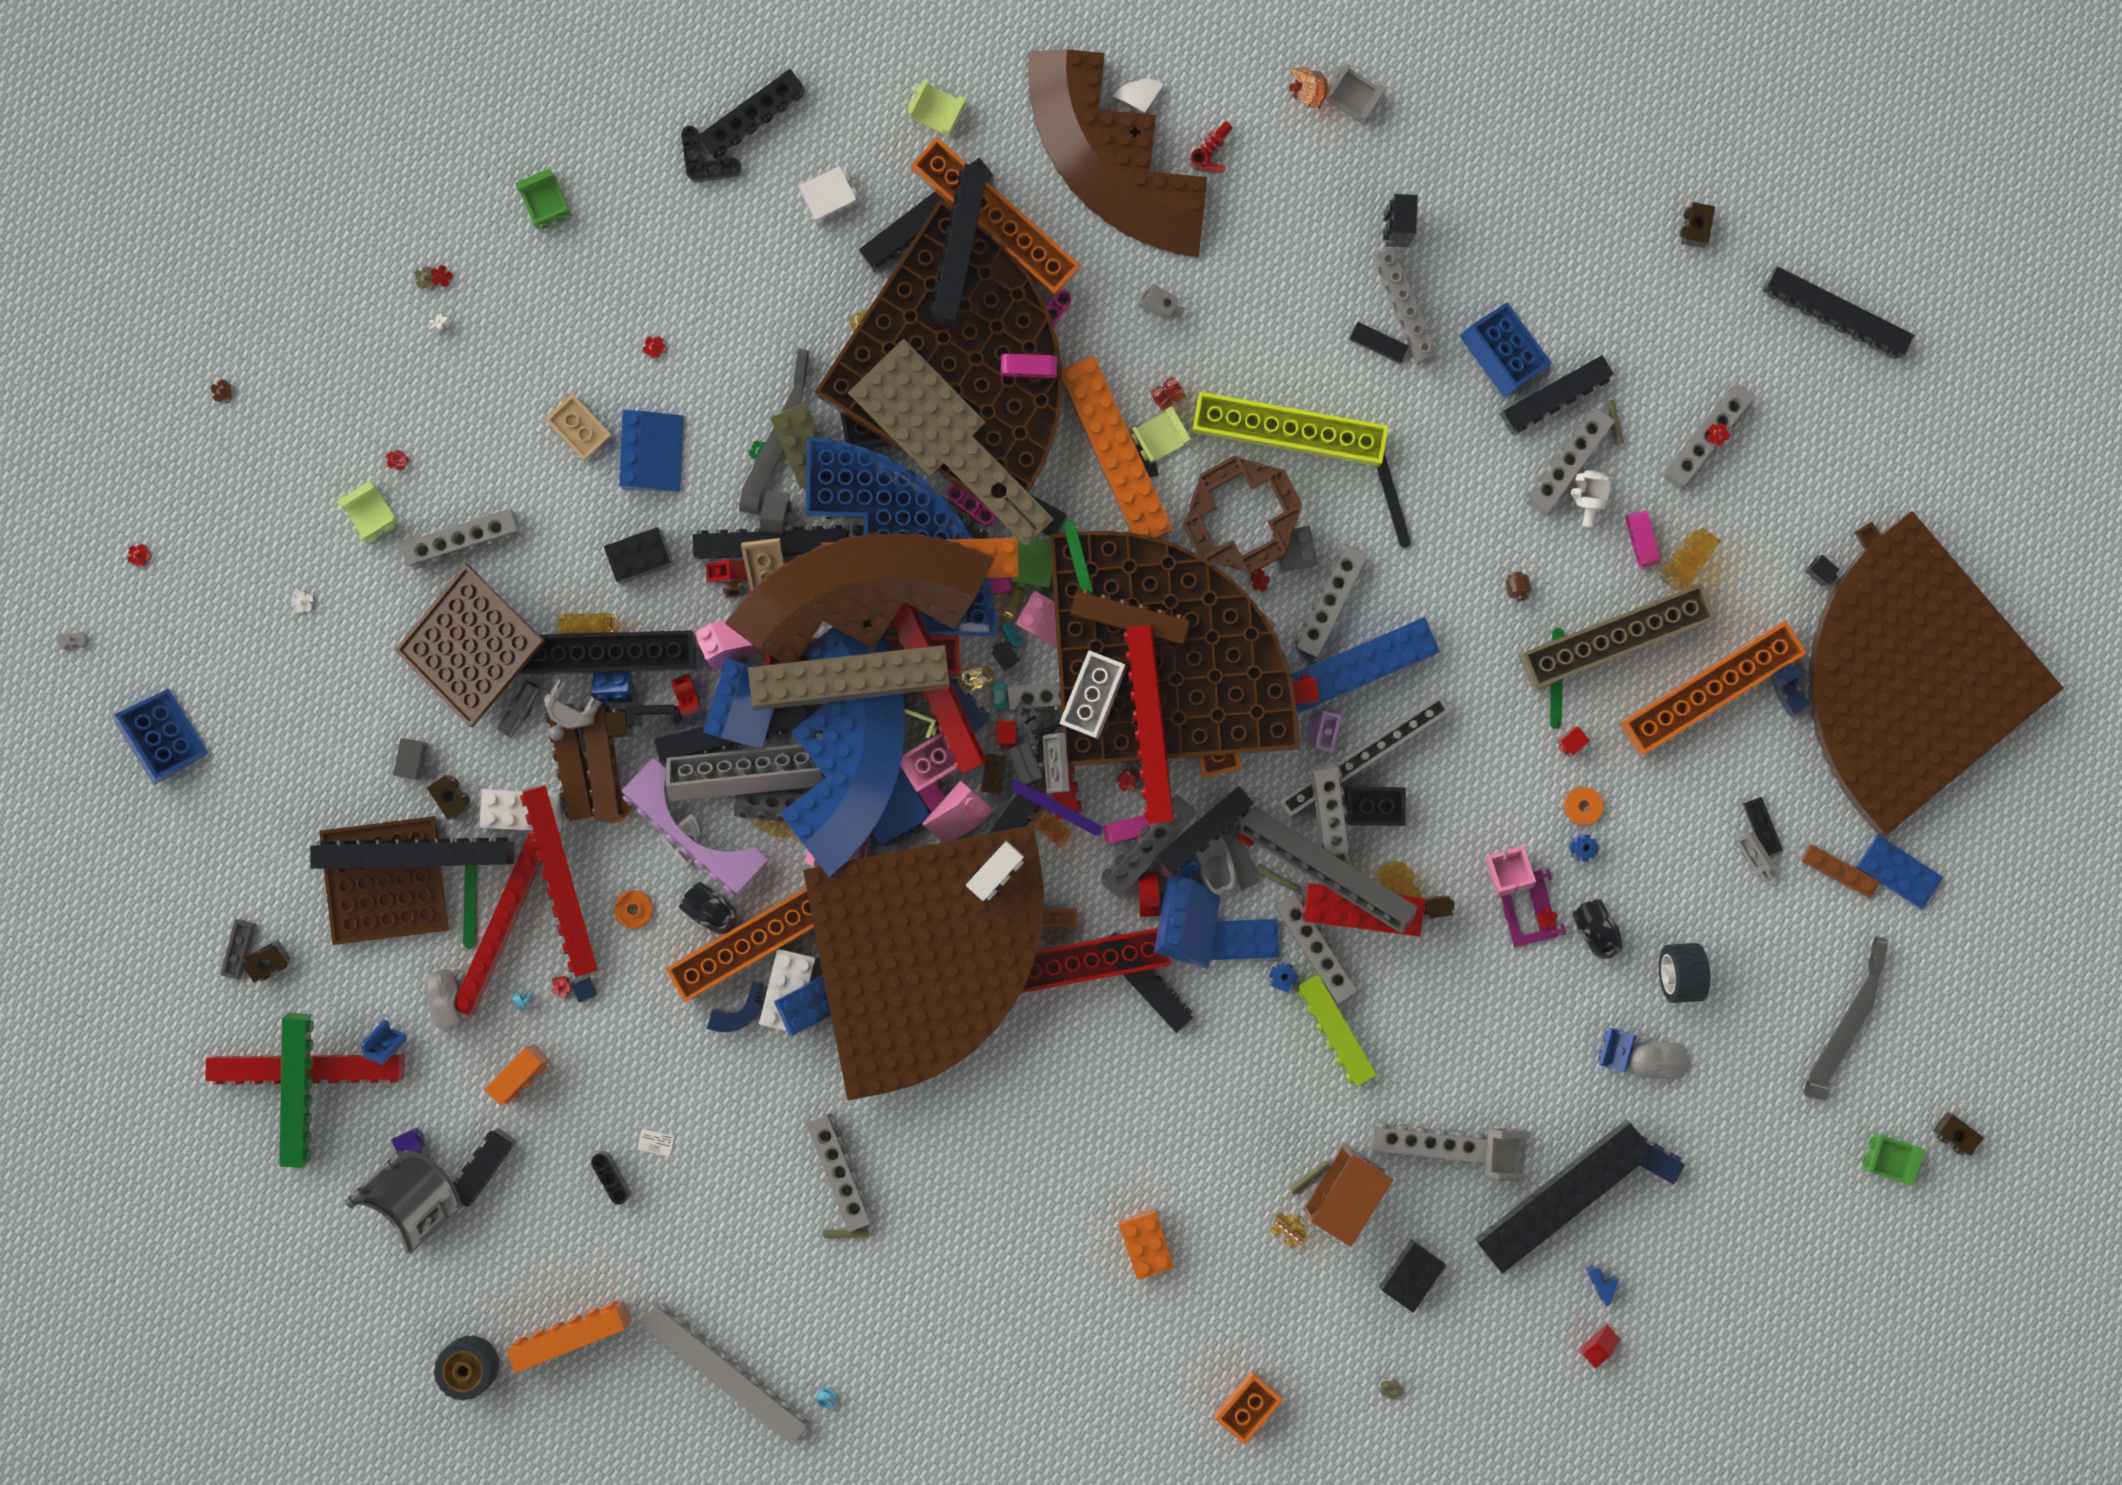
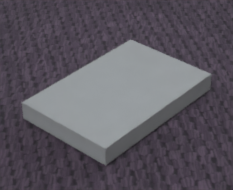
(1056, 763)

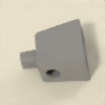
(1153, 302)

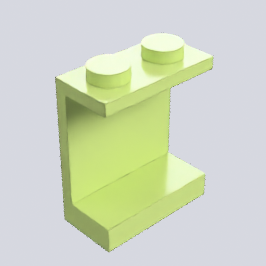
(936, 108)
(1160, 436)
(368, 511)
(933, 728)

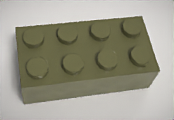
(793, 428)

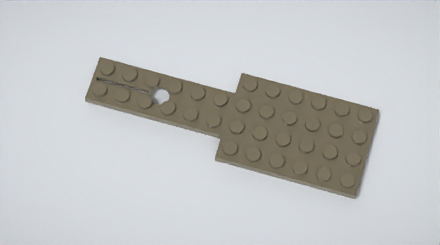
(938, 429)

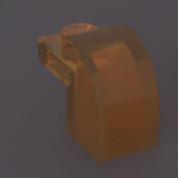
(1314, 87)
(1052, 828)

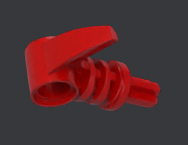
(1206, 150)

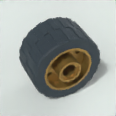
(467, 1382)

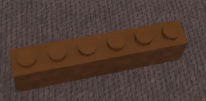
(1124, 615)
(602, 768)
(572, 773)

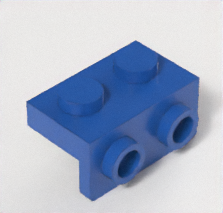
(612, 687)
(382, 1043)
(1616, 1049)

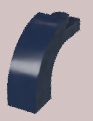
(1788, 689)
(729, 1022)

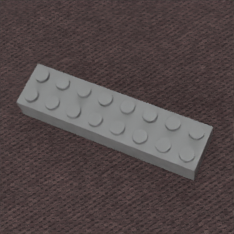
(740, 772)

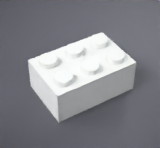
(995, 871)

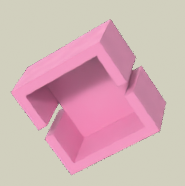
(1510, 873)

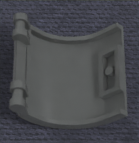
(411, 1195)

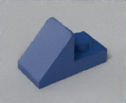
(1604, 1288)

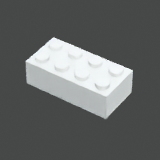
(1093, 694)
(505, 811)
(789, 972)

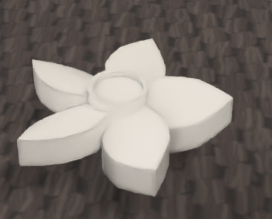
(438, 322)

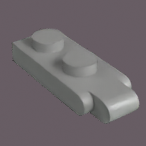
(1756, 856)

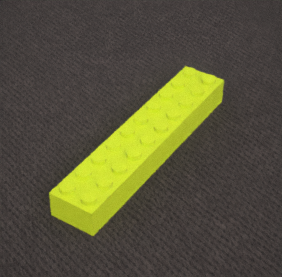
(1290, 429)

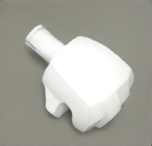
(1591, 494)

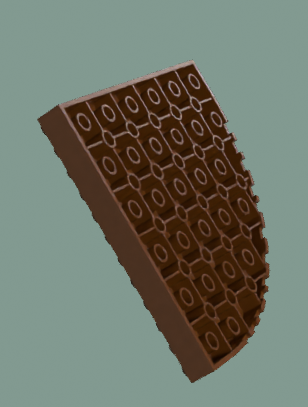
(996, 317)
(1914, 675)
(1217, 693)
(918, 959)

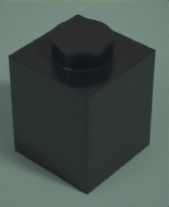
(1822, 570)
(1004, 655)

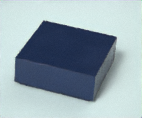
(584, 989)

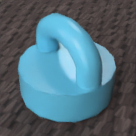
(521, 1001)
(826, 1398)

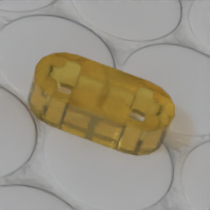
(1014, 604)
(975, 674)
(770, 830)

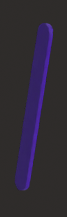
(1056, 808)

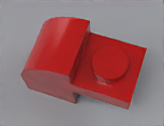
(686, 694)
(1148, 894)

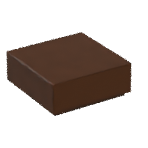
(1867, 534)
(733, 588)

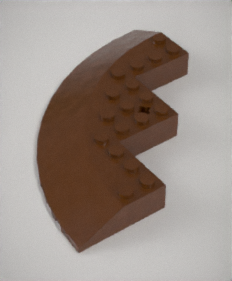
(1104, 160)
(856, 583)

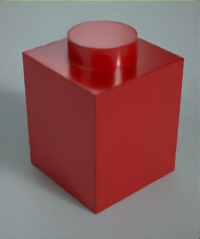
(1005, 733)
(1572, 741)

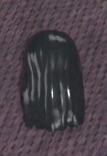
(709, 909)
(1598, 929)

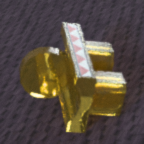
(1291, 1227)

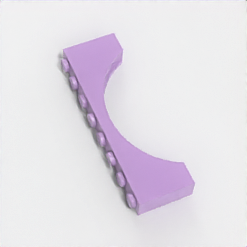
(730, 868)

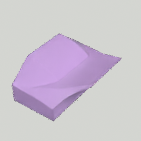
(1324, 730)

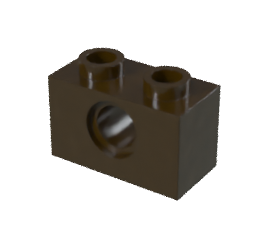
(1704, 216)
(617, 723)
(993, 774)
(439, 793)
(1438, 907)
(274, 953)
(1968, 1139)

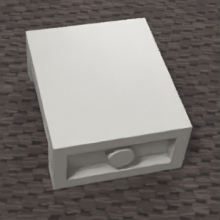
(828, 193)

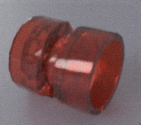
(1169, 392)

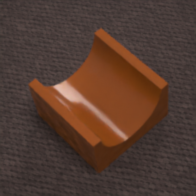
(1347, 1195)

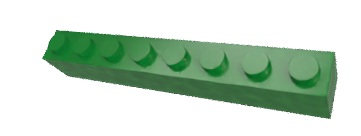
(295, 1090)

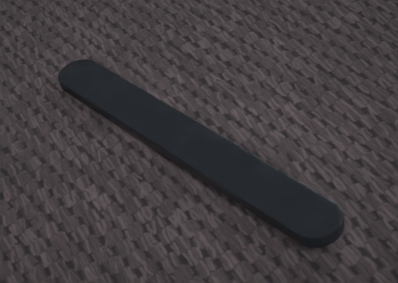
(1393, 504)

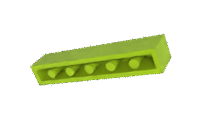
(1336, 1030)

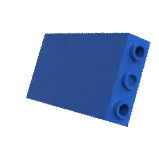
(901, 813)

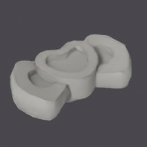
(73, 639)

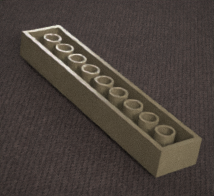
(1617, 636)
(848, 678)

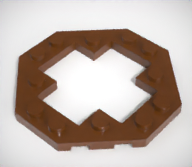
(1281, 525)

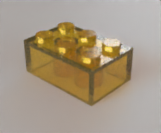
(1689, 558)

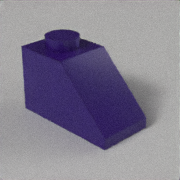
(411, 1140)

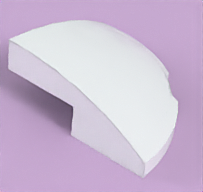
(1139, 94)
(690, 828)

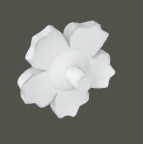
(302, 602)

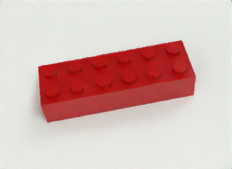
(1330, 908)

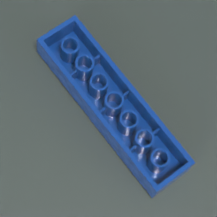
(1370, 661)

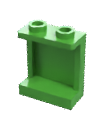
(543, 199)
(1034, 565)
(1893, 1159)

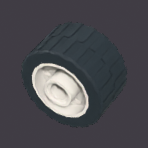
(1684, 972)

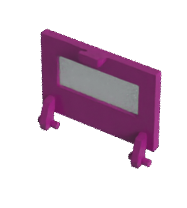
(1521, 912)

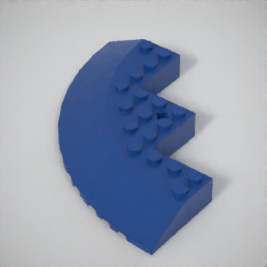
(891, 499)
(857, 756)

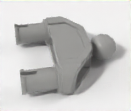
(565, 715)

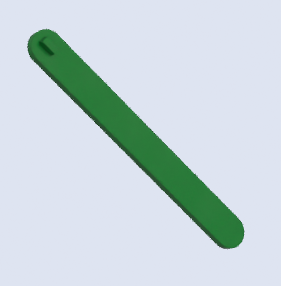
(1078, 556)
(1556, 691)
(469, 922)

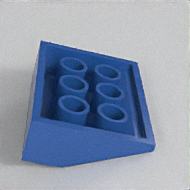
(1505, 349)
(651, 451)
(732, 709)
(160, 736)
(1187, 922)

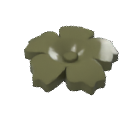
(424, 278)
(1391, 1389)

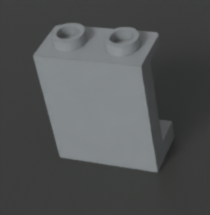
(1354, 94)
(1504, 1153)

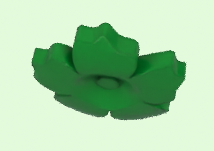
(757, 448)

